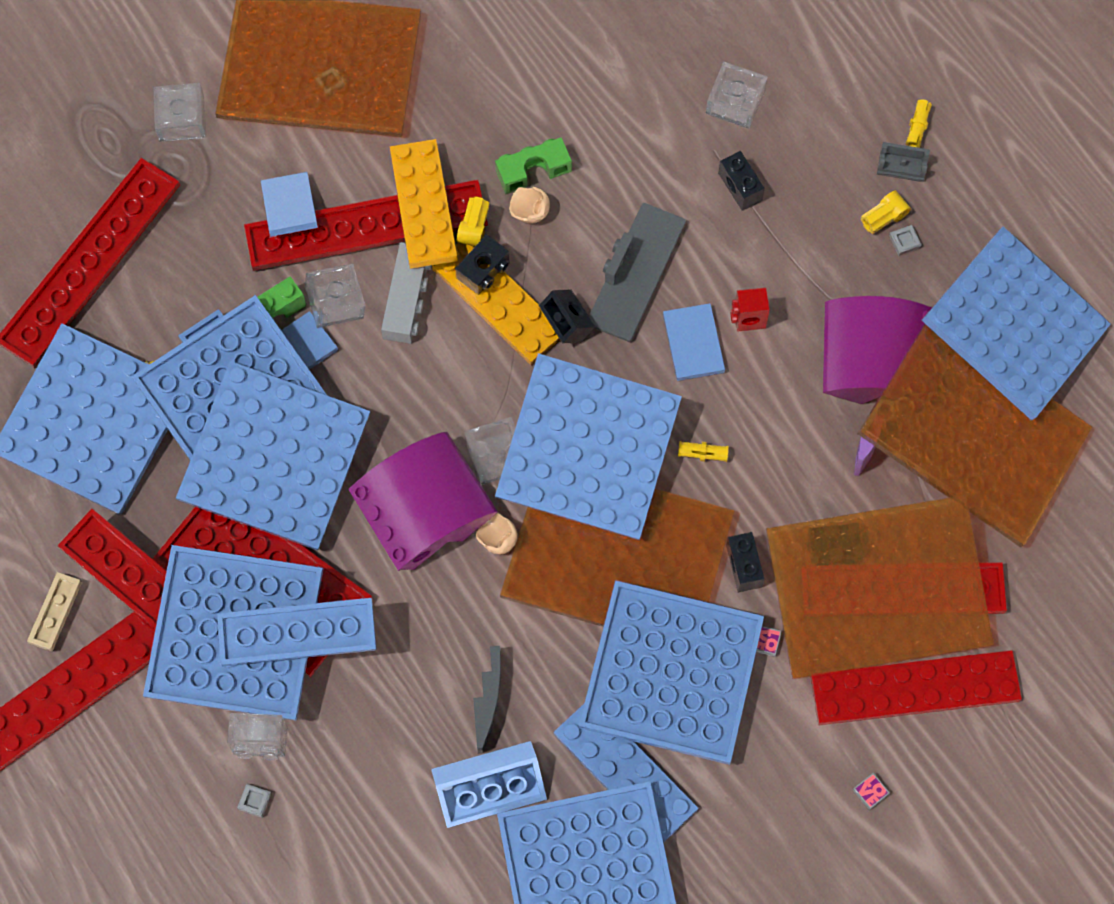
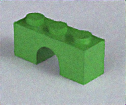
(550, 156)
(283, 299)

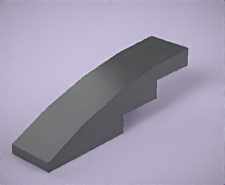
(486, 706)

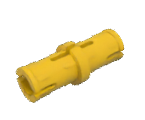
(918, 123)
(703, 451)

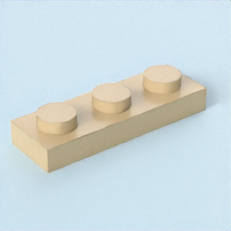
(54, 612)

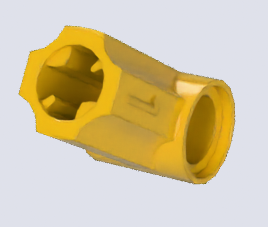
(890, 209)
(472, 227)

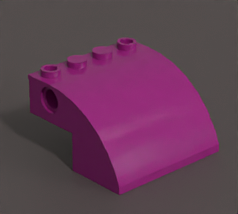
(867, 343)
(422, 500)

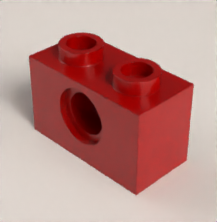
(750, 309)

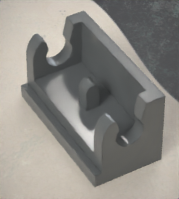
(903, 162)

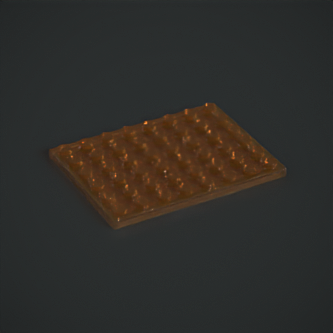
(319, 65)
(972, 439)
(575, 565)
(879, 586)

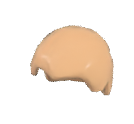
(529, 204)
(497, 535)

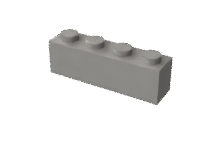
(404, 299)

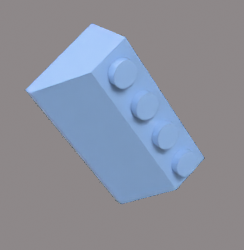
(489, 784)

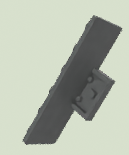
(635, 271)

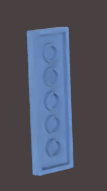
(296, 631)
(621, 764)

